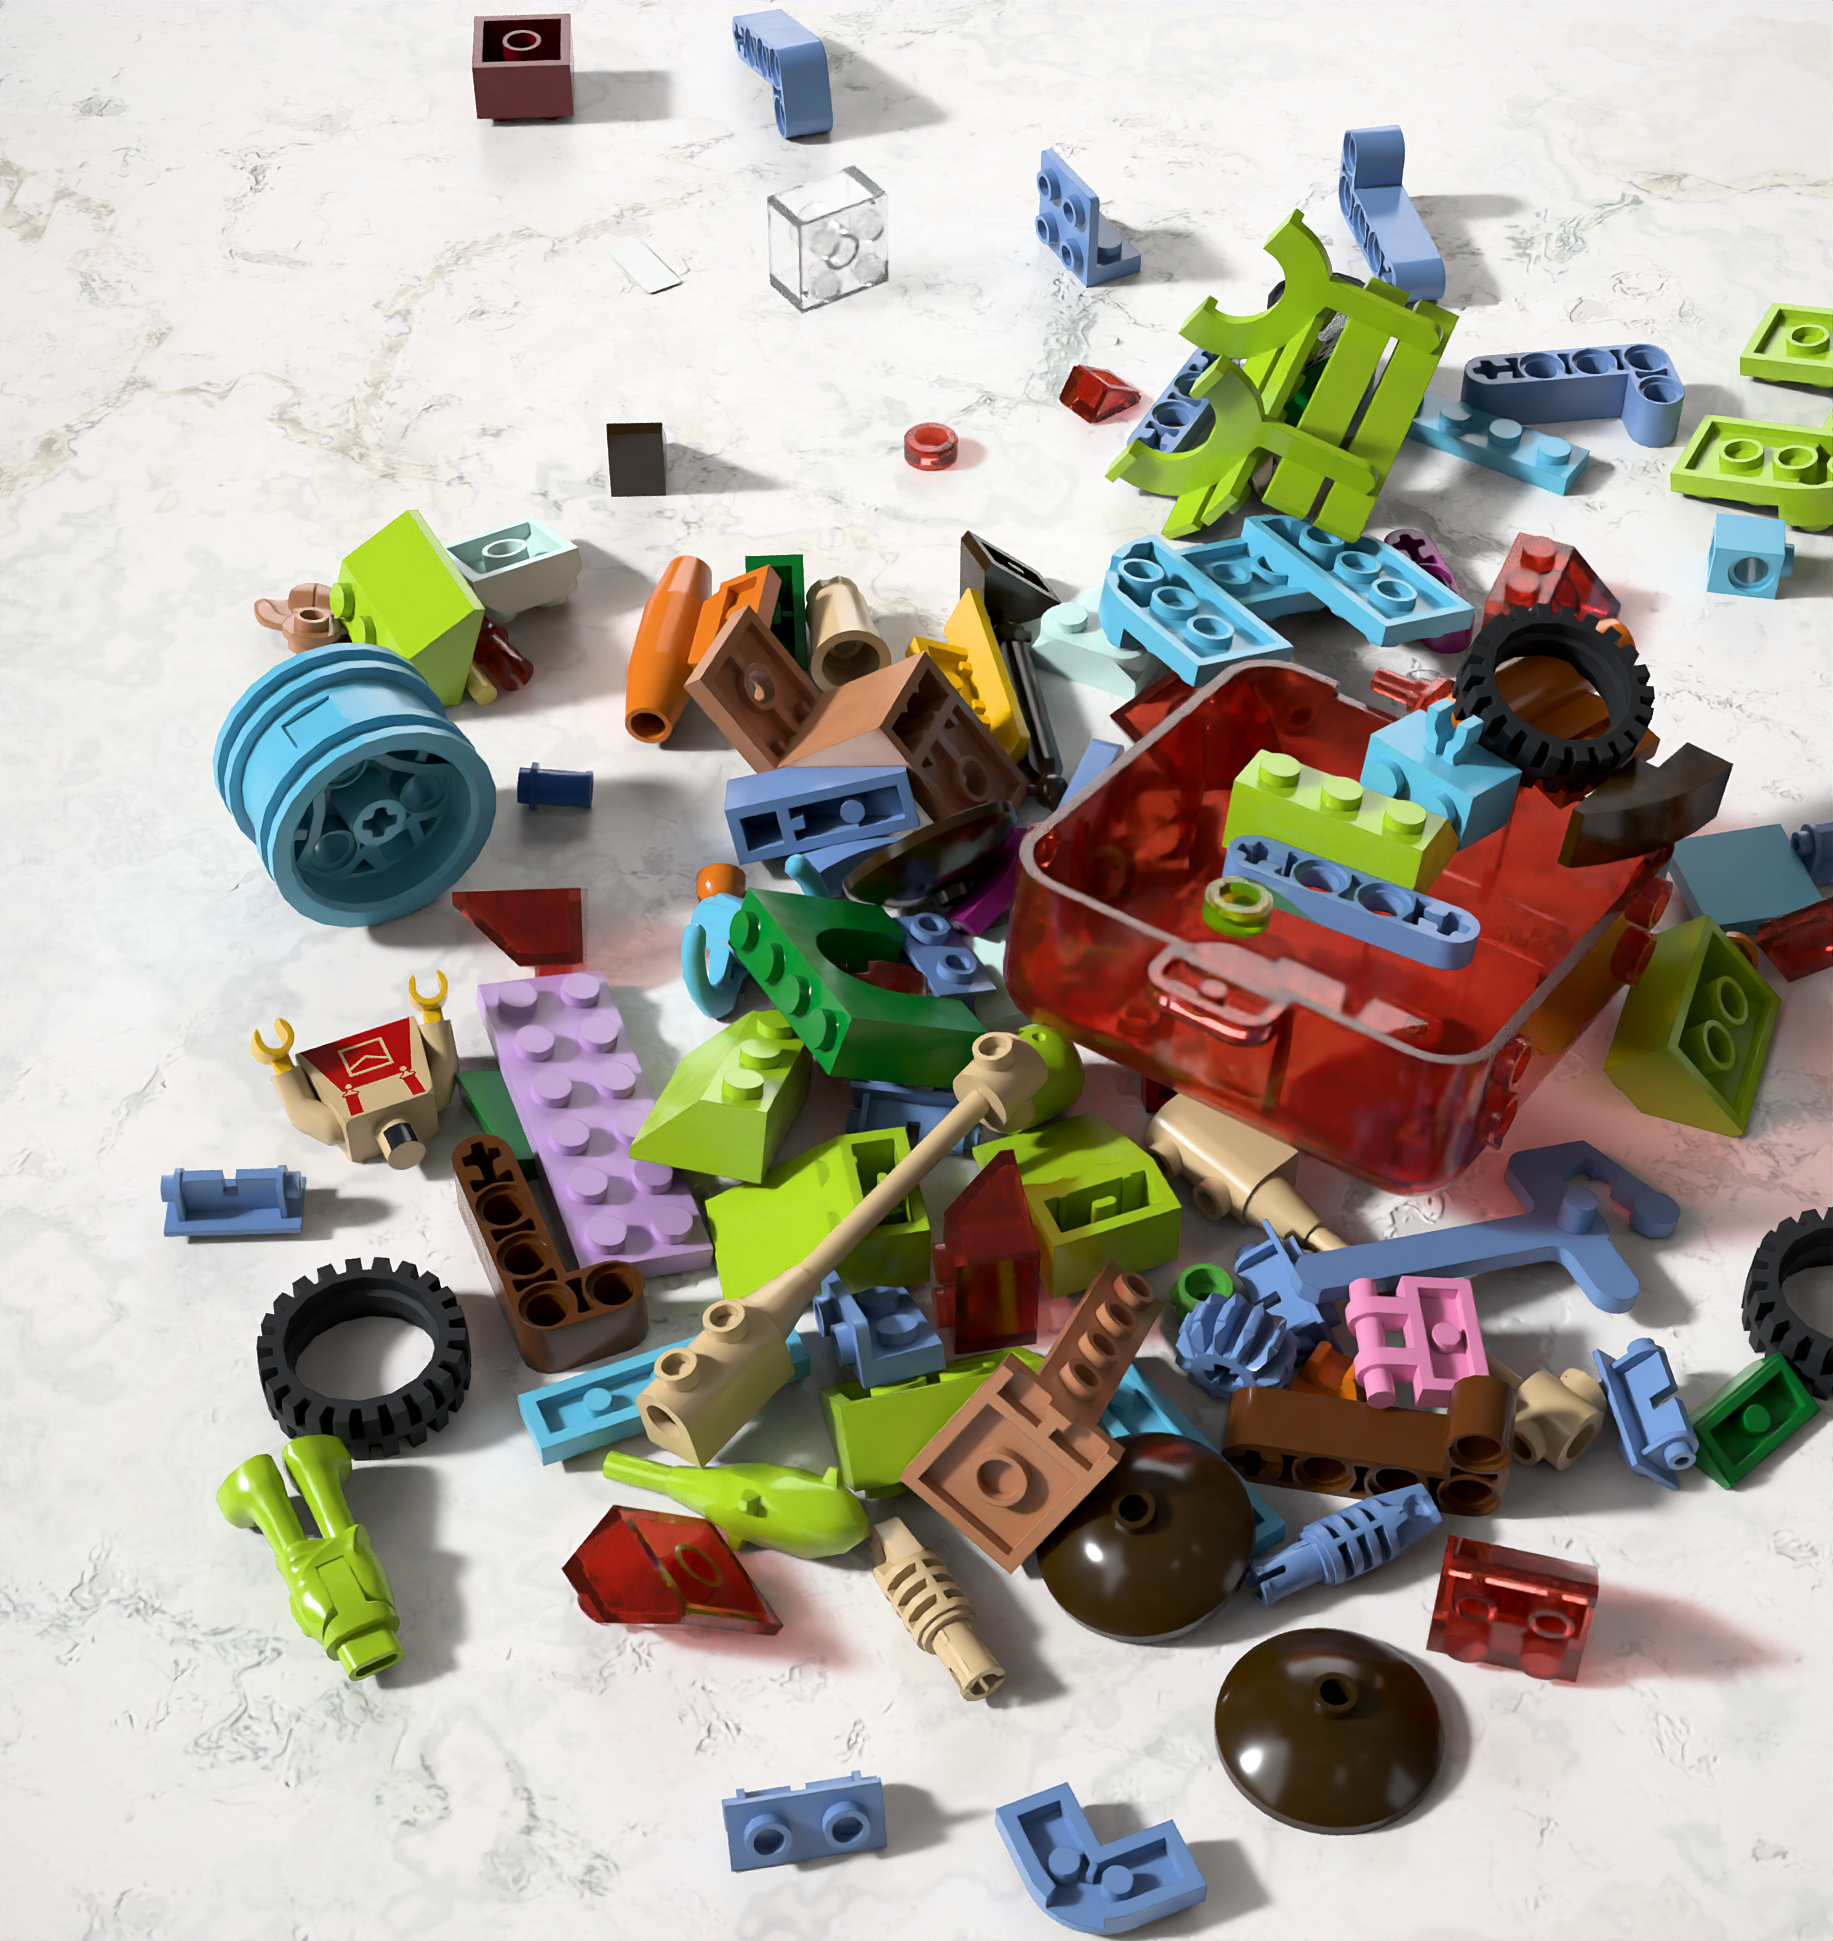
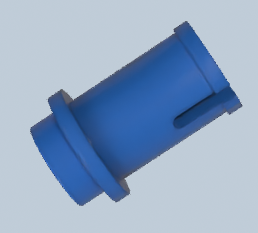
(554, 787)

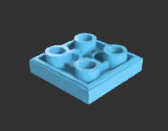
(1742, 877)

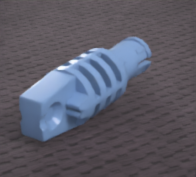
(1346, 1543)

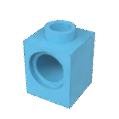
(1748, 556)

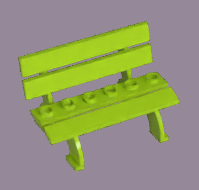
(1252, 398)

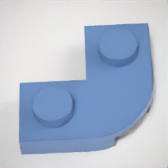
(1092, 1884)

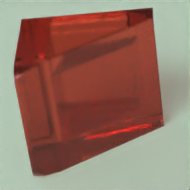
(1097, 393)

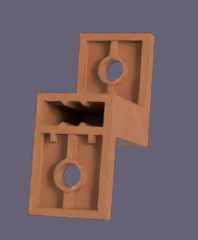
(883, 719)

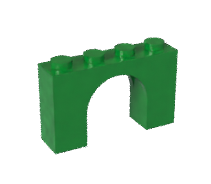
(845, 1023)

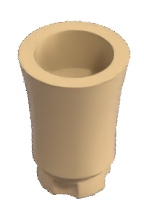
(842, 634)

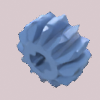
(1235, 1346)

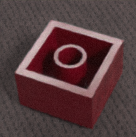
(523, 66)

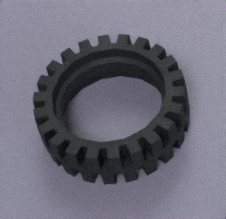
(1594, 658)
(351, 1297)
(1765, 1311)

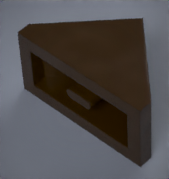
(637, 459)
(1003, 581)

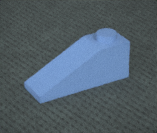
(816, 808)

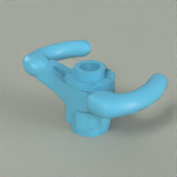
(710, 930)

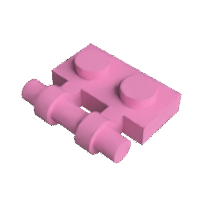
(1437, 1332)

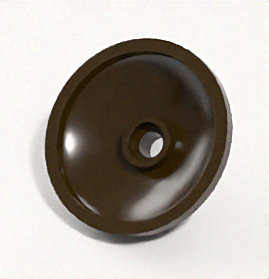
(935, 860)
(1169, 1567)
(1323, 1762)

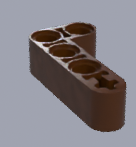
(551, 1314)
(1368, 1451)

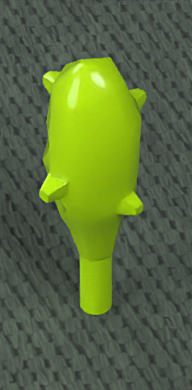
(757, 1502)

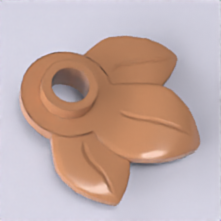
(302, 618)

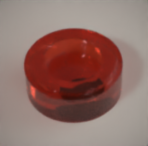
(930, 446)

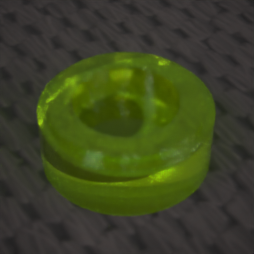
(1237, 907)

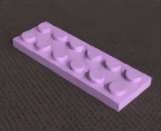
(581, 1111)

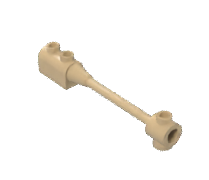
(1256, 1181)
(742, 1354)

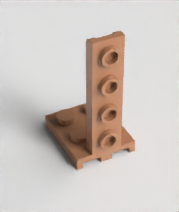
(1031, 1440)

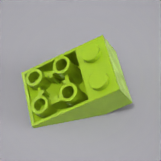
(1091, 1200)
(800, 1202)

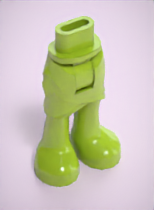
(334, 1581)

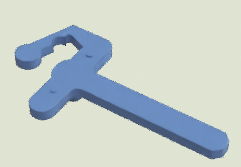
(1557, 1227)

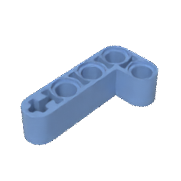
(794, 66)
(1384, 215)
(1581, 385)

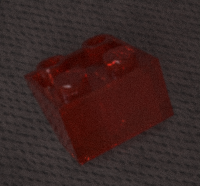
(1513, 1609)

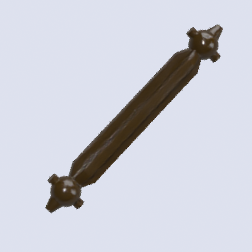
(1043, 757)

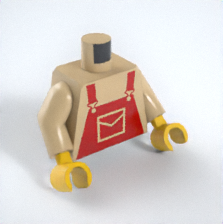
(372, 1088)

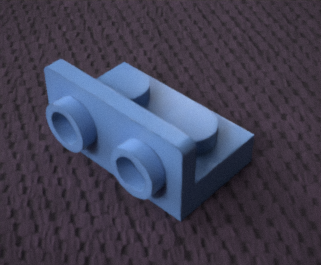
(877, 1332)

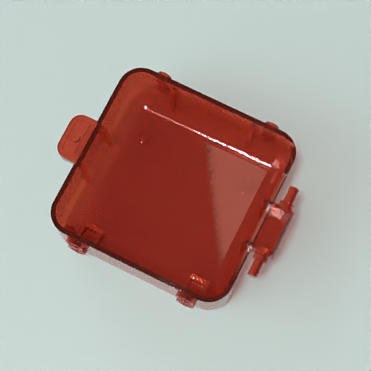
(1303, 1027)

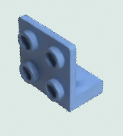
(1077, 229)

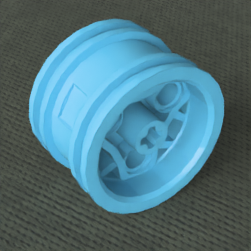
(353, 784)

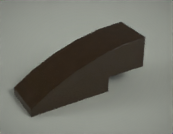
(1646, 808)

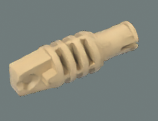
(933, 1608)

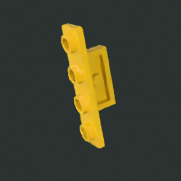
(979, 672)

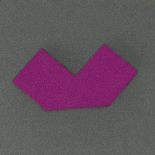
(990, 892)

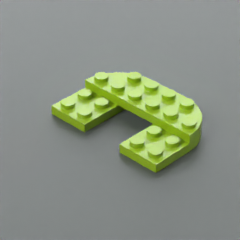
(1769, 459)

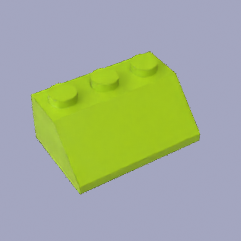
(412, 599)
(1339, 821)
(1695, 1031)
(730, 1101)
(889, 1424)

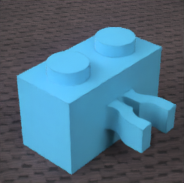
(1443, 771)

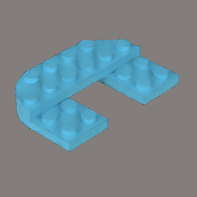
(1208, 601)

